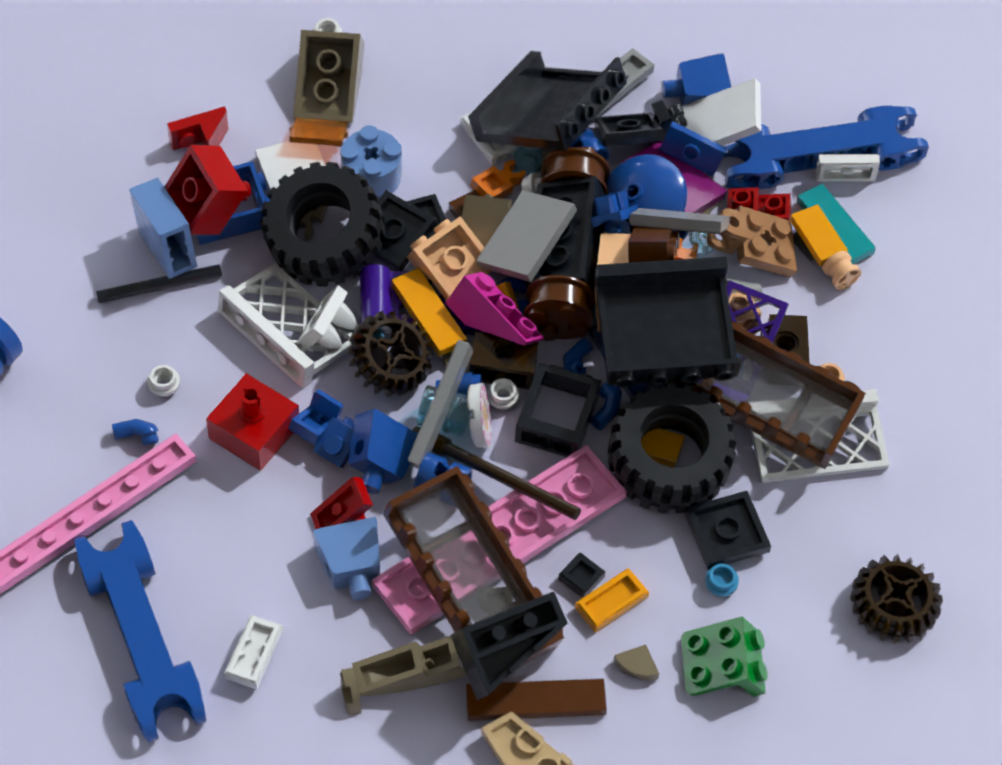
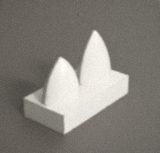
(329, 311)

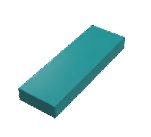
(853, 237)

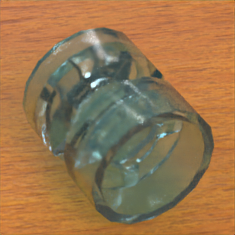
(457, 416)

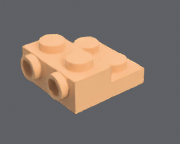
(447, 255)

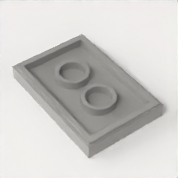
(526, 235)

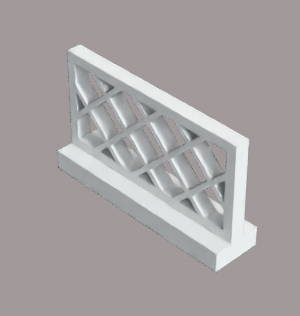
(268, 334)
(867, 407)

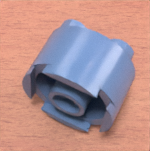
(375, 157)

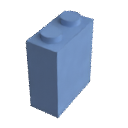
(163, 228)

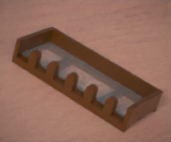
(785, 398)
(461, 552)

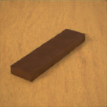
(539, 700)

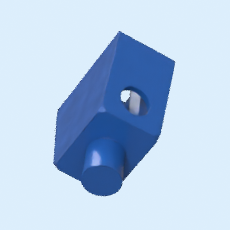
(698, 79)
(380, 449)

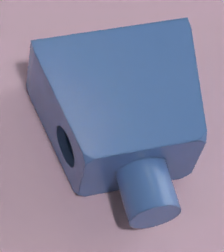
(350, 555)

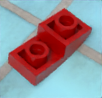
(773, 204)

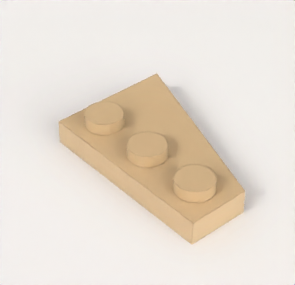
(519, 744)

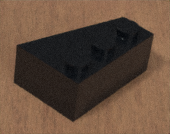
(504, 641)

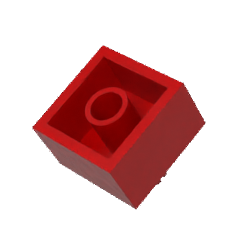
(206, 189)
(252, 421)

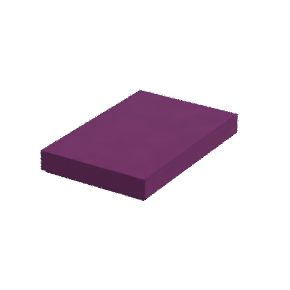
(701, 189)

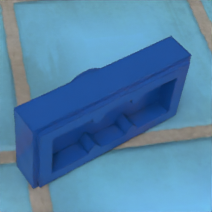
(693, 149)

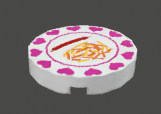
(481, 424)

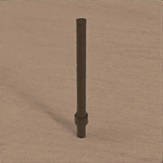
(444, 446)

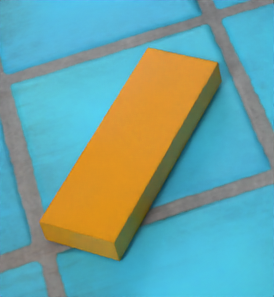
(429, 310)

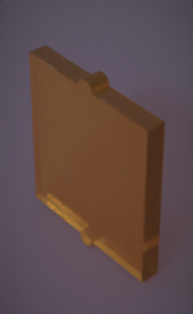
(318, 132)

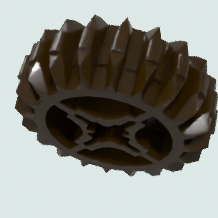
(375, 361)
(894, 615)

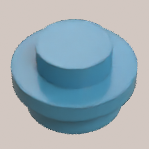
(721, 580)

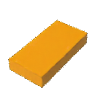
(817, 233)
(663, 446)
(611, 600)

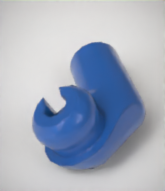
(611, 406)

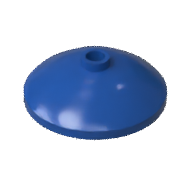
(657, 181)

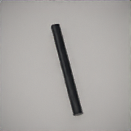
(158, 283)

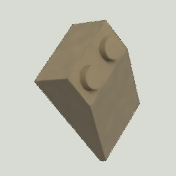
(328, 75)

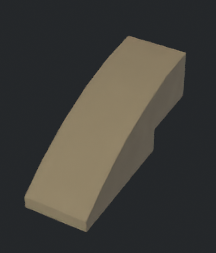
(408, 668)

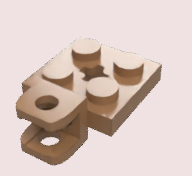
(747, 235)

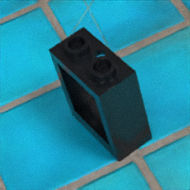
(550, 436)

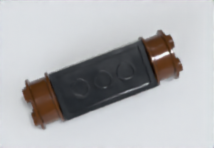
(565, 283)

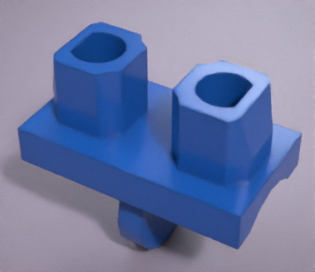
(614, 211)

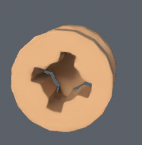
(841, 270)

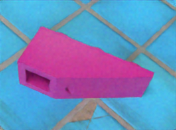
(486, 308)

